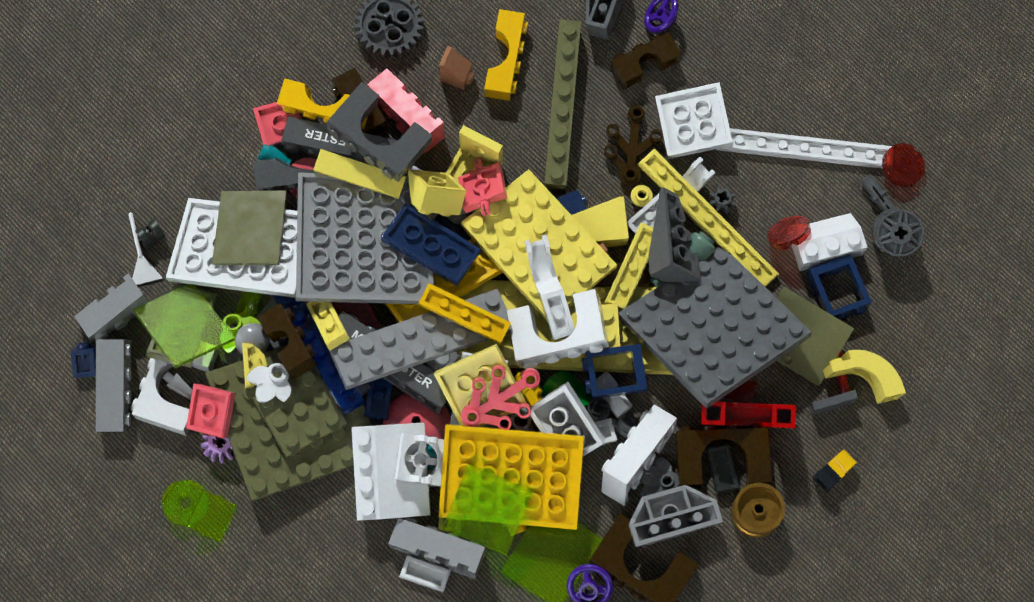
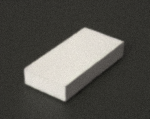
(425, 573)

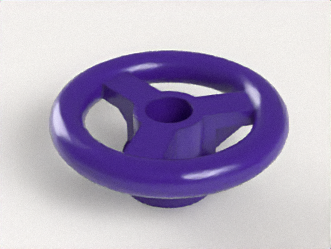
(663, 14)
(583, 591)

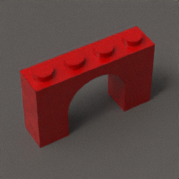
(750, 414)

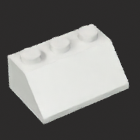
(830, 241)
(565, 414)

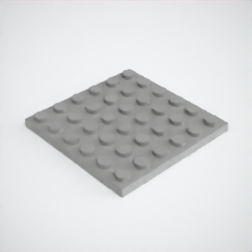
(343, 249)

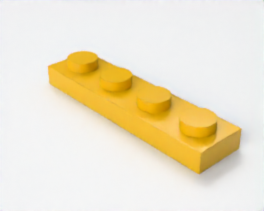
(464, 313)

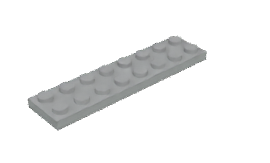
(409, 343)

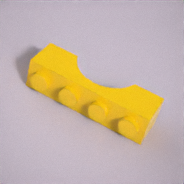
(500, 79)
(298, 98)

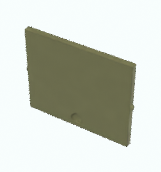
(249, 228)
(826, 339)

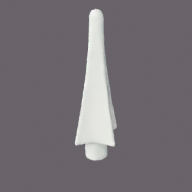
(178, 385)

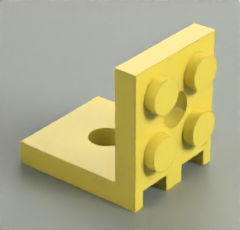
(474, 146)

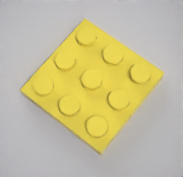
(458, 378)

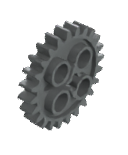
(379, 40)

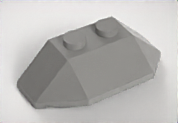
(672, 515)

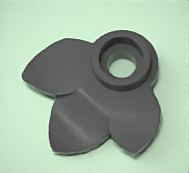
(655, 477)

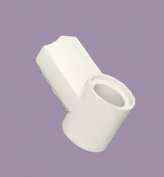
(618, 404)

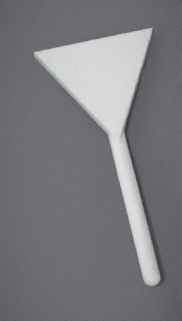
(144, 271)

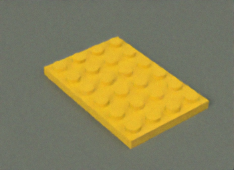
(532, 459)

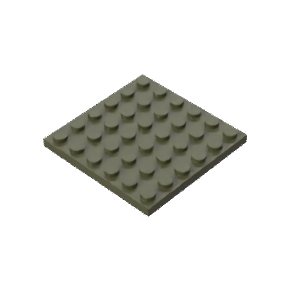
(257, 451)

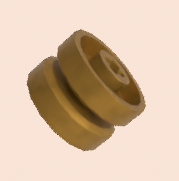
(766, 500)

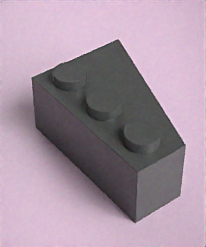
(601, 17)

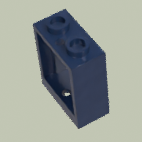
(832, 267)
(638, 369)

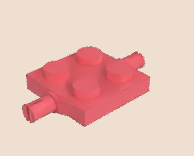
(483, 187)

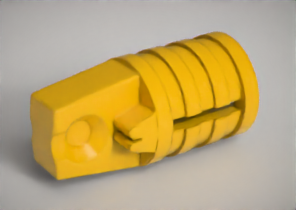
(530, 395)

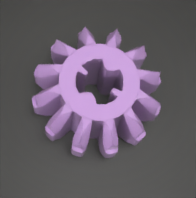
(213, 450)

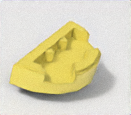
(251, 359)

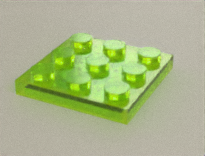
(487, 509)

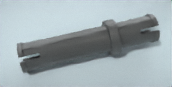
(869, 183)

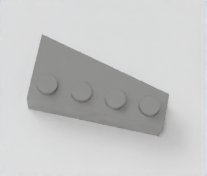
(113, 385)
(437, 547)

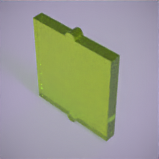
(211, 515)

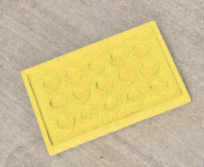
(529, 215)

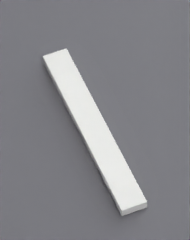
(806, 148)

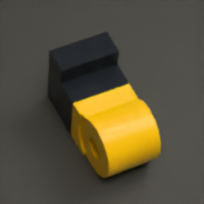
(834, 471)

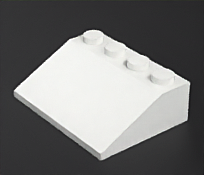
(374, 473)

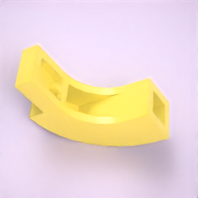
(873, 368)

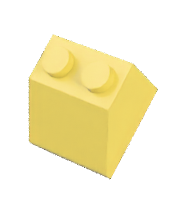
(435, 193)

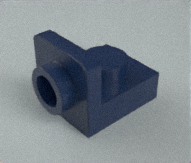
(83, 360)

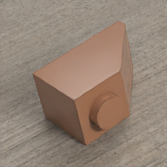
(455, 69)

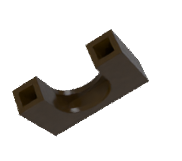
(750, 442)
(610, 557)

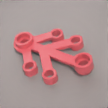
(498, 400)

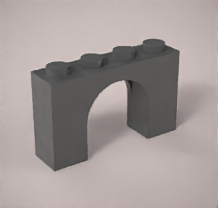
(391, 159)

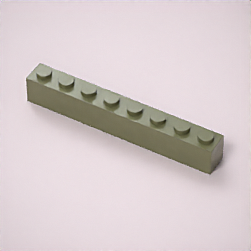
(562, 106)

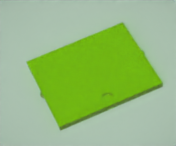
(183, 325)
(548, 557)

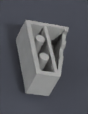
(112, 311)

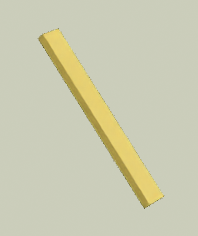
(707, 217)

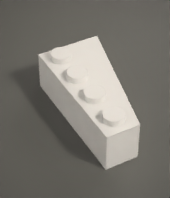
(637, 453)

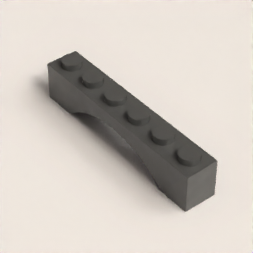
(276, 172)

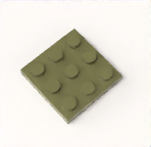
(304, 416)

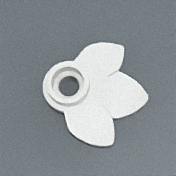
(268, 385)

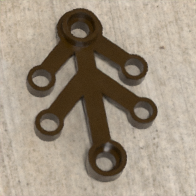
(632, 149)

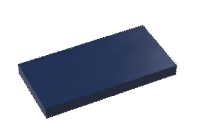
(431, 244)

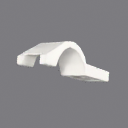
(696, 176)
(549, 288)

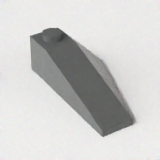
(670, 247)

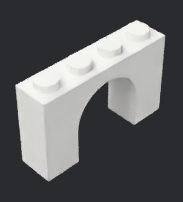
(587, 336)
(153, 408)

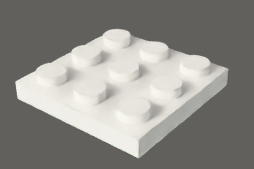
(694, 120)

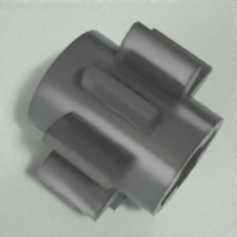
(722, 193)

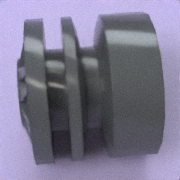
(887, 224)

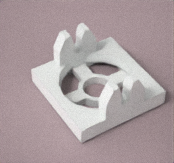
(403, 474)

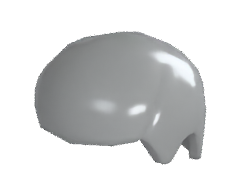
(253, 334)

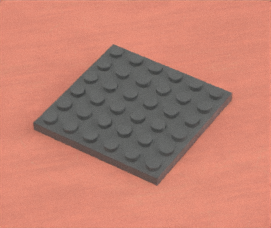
(715, 328)

